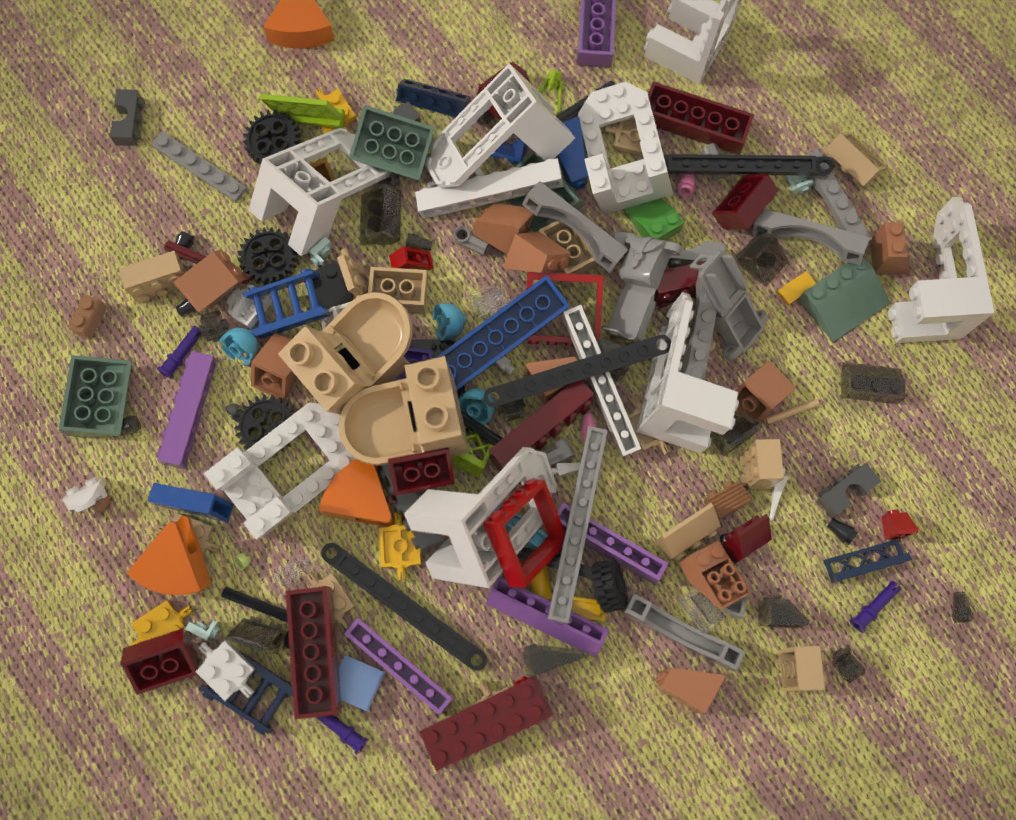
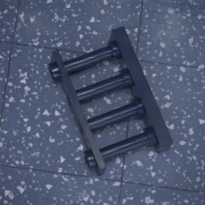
(268, 678)

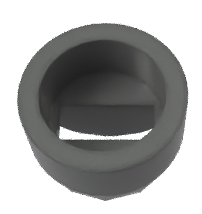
(232, 410)

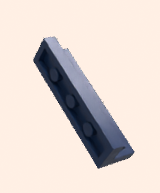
(431, 97)
(872, 566)

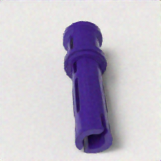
(175, 359)
(869, 612)
(347, 734)

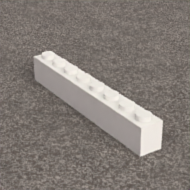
(488, 188)
(602, 384)

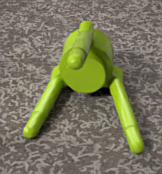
(553, 81)

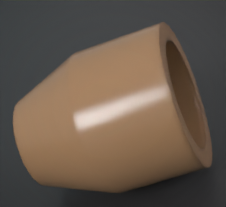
(102, 504)

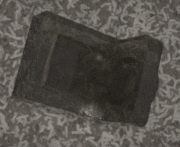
(847, 664)

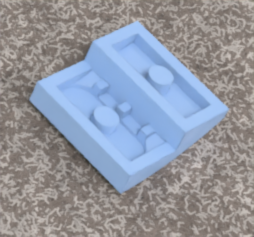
(358, 682)

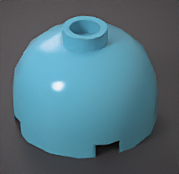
(449, 319)
(238, 341)
(473, 404)

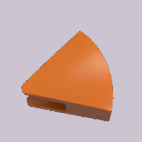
(298, 25)
(357, 496)
(172, 561)

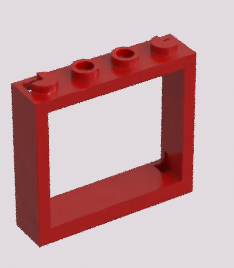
(599, 279)
(522, 574)

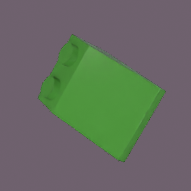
(655, 219)

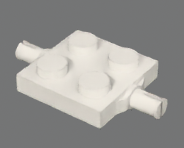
(225, 670)

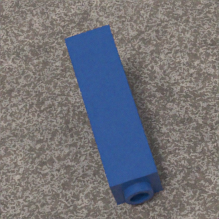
(572, 157)
(191, 502)

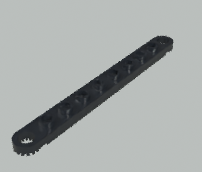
(747, 164)
(577, 371)
(404, 606)

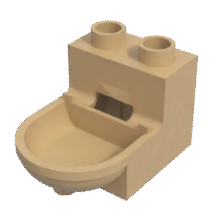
(372, 330)
(380, 419)

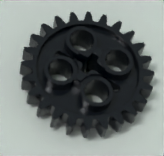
(271, 137)
(269, 271)
(248, 423)

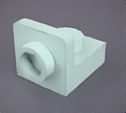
(799, 184)
(320, 250)
(201, 630)

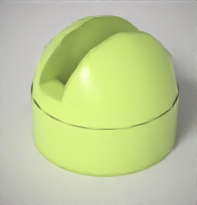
(242, 561)

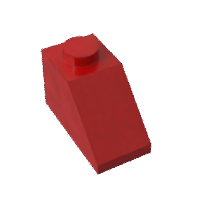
(411, 259)
(898, 525)

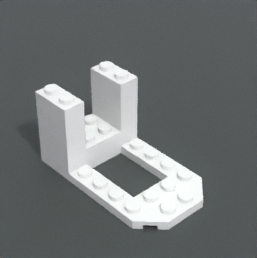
(687, 57)
(522, 113)
(290, 180)
(632, 182)
(948, 305)
(679, 405)
(251, 489)
(468, 552)

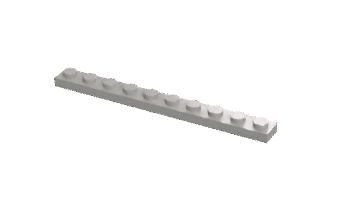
(577, 526)

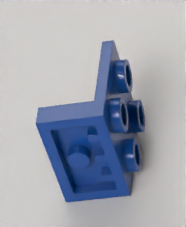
(512, 152)

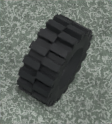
(609, 585)

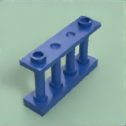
(299, 317)

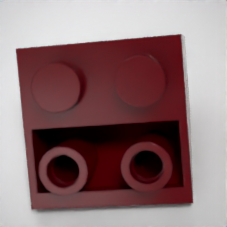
(748, 538)

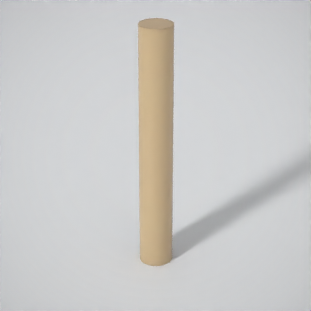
(792, 411)

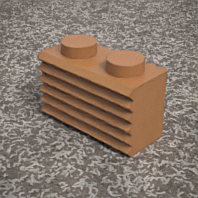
(87, 316)
(728, 500)

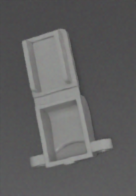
(642, 274)
(736, 315)

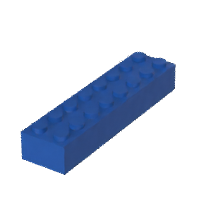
(504, 331)

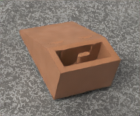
(715, 575)

